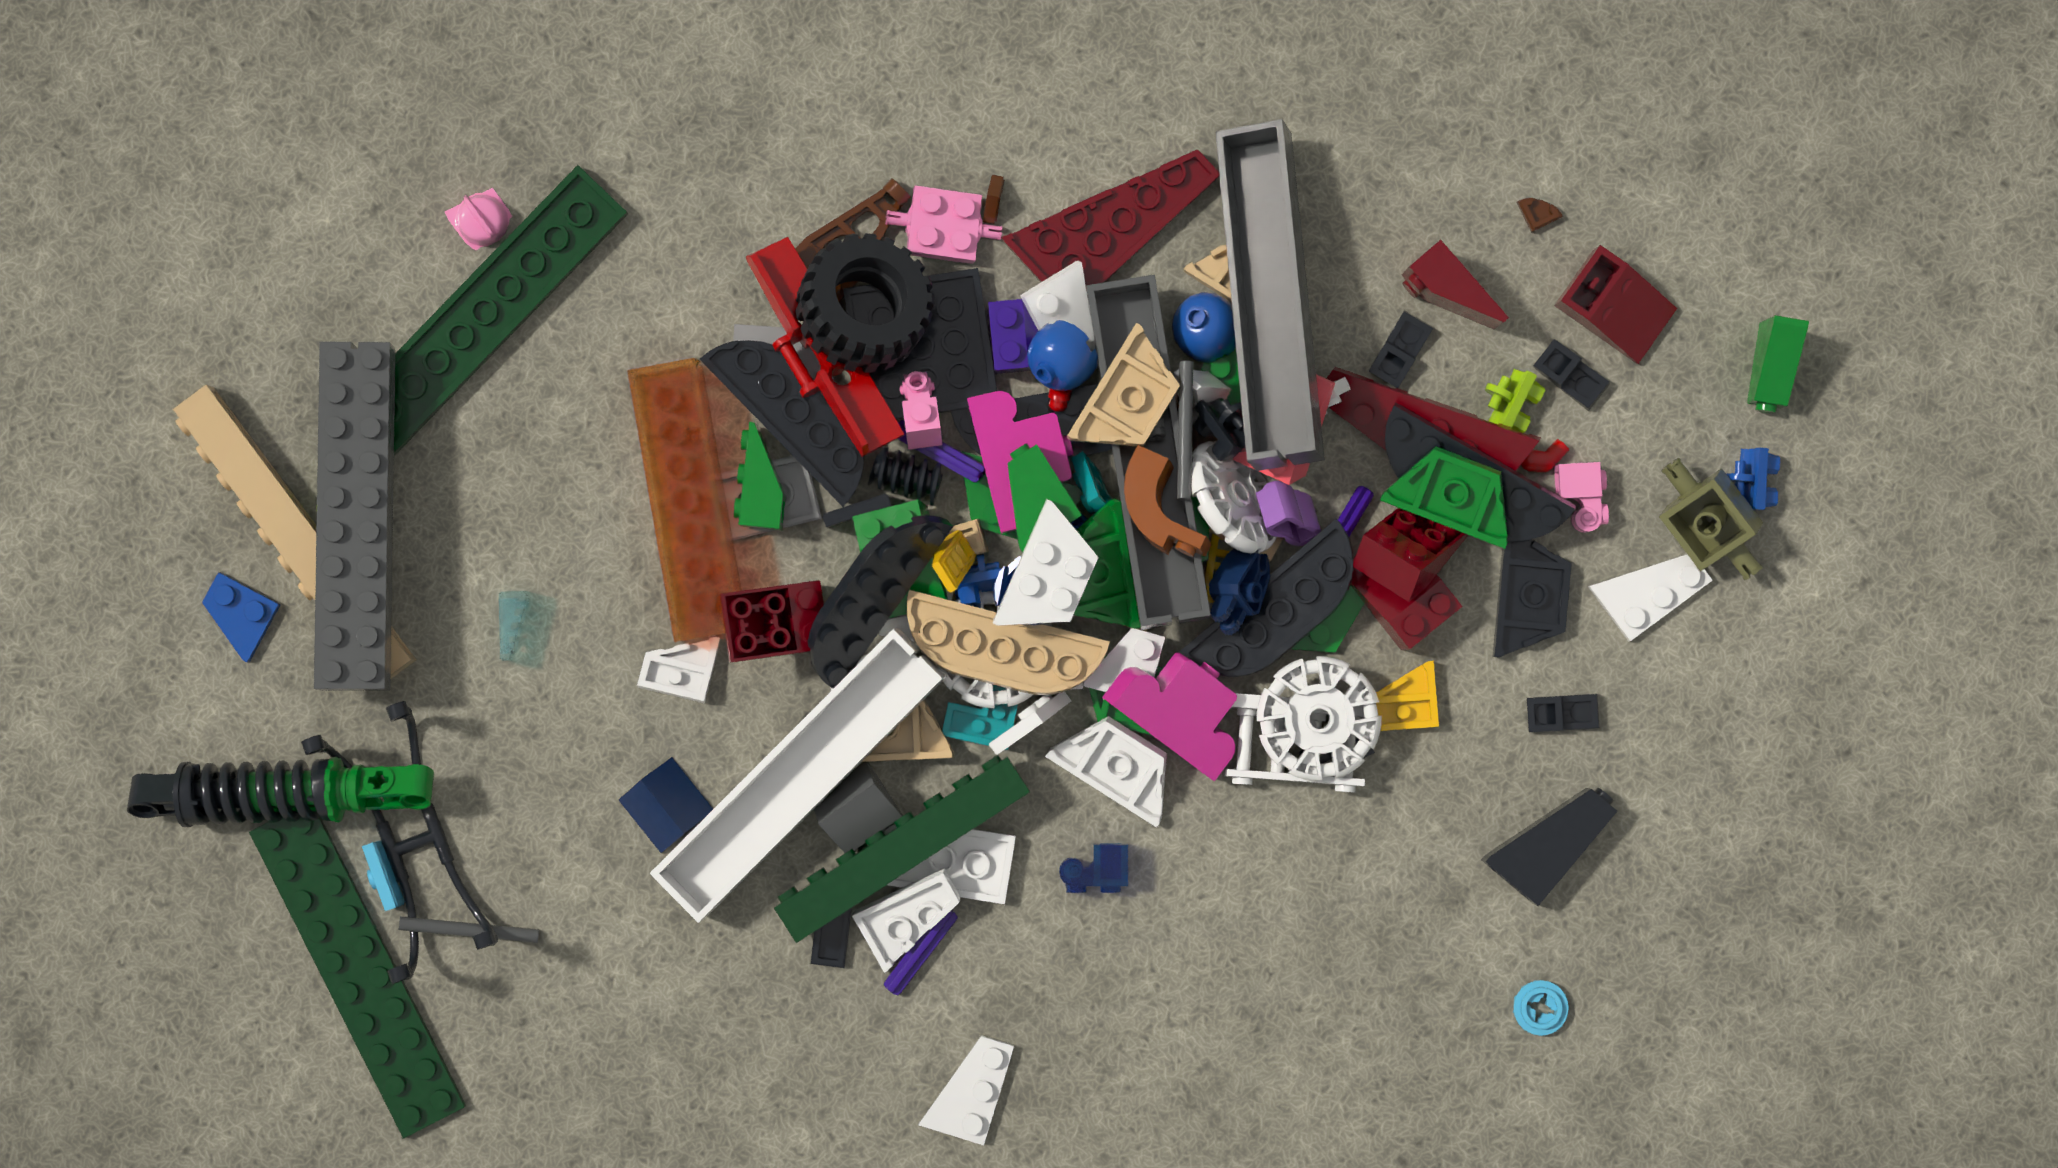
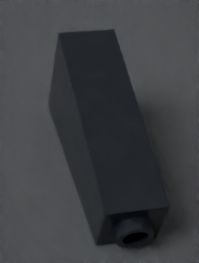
(1550, 846)

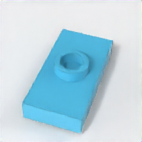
(382, 877)

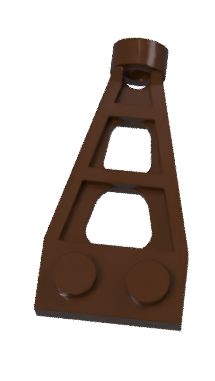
(842, 225)

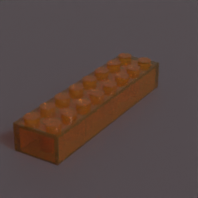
(685, 494)

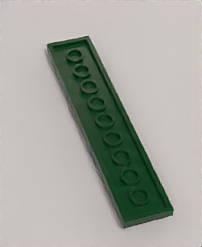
(499, 298)
(355, 972)

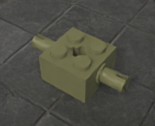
(1712, 540)

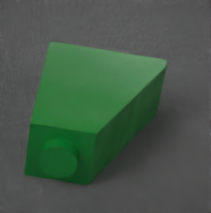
(1776, 362)
(1031, 484)

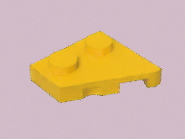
(1410, 700)

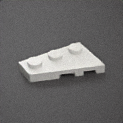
(1063, 299)
(1649, 594)
(902, 917)
(972, 1093)

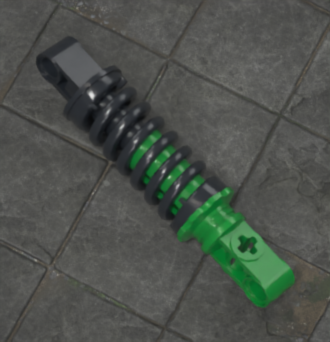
(277, 794)

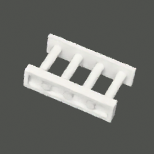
(1247, 709)

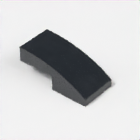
(1401, 349)
(1571, 374)
(1563, 713)

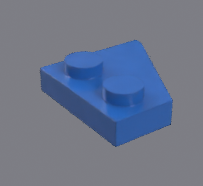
(240, 613)

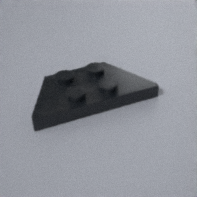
(1530, 596)

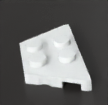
(1048, 573)
(1117, 765)

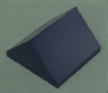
(666, 804)

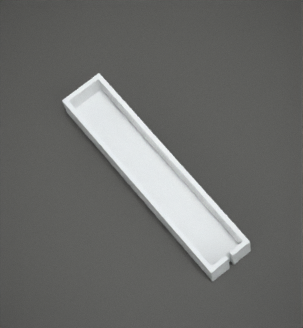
(797, 775)

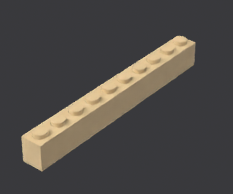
(261, 493)

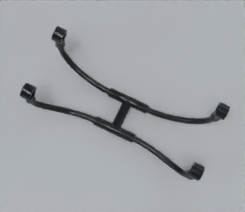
(395, 850)

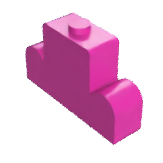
(1000, 436)
(1180, 710)

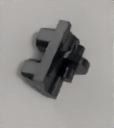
(1224, 422)

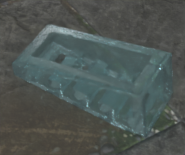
(512, 614)

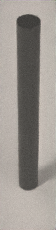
(1185, 430)
(466, 929)

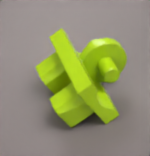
(1510, 396)

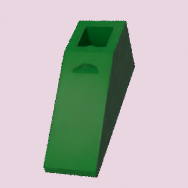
(762, 493)

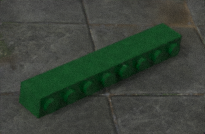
(901, 849)

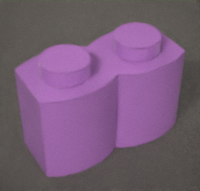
(1288, 513)

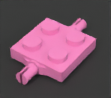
(944, 224)

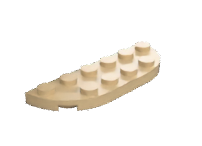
(1009, 656)

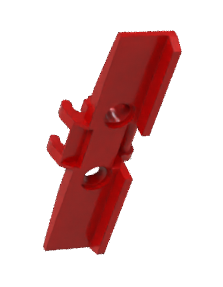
(855, 404)

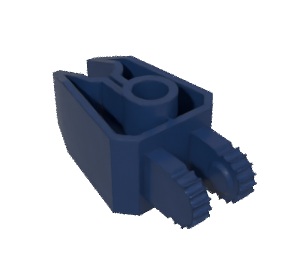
(1238, 588)

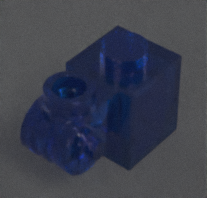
(1107, 869)

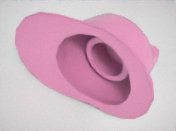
(480, 219)

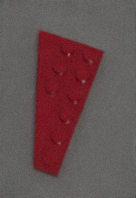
(1114, 223)
(1370, 404)

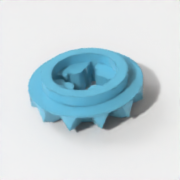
(1547, 1022)

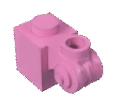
(920, 411)
(1585, 485)

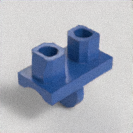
(1751, 477)
(978, 578)

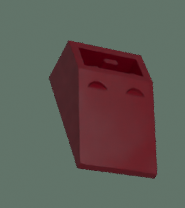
(1616, 304)
(1406, 552)
(770, 620)

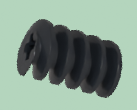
(906, 474)

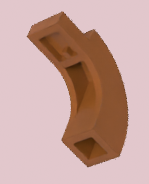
(1143, 492)

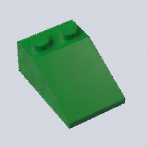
(873, 522)

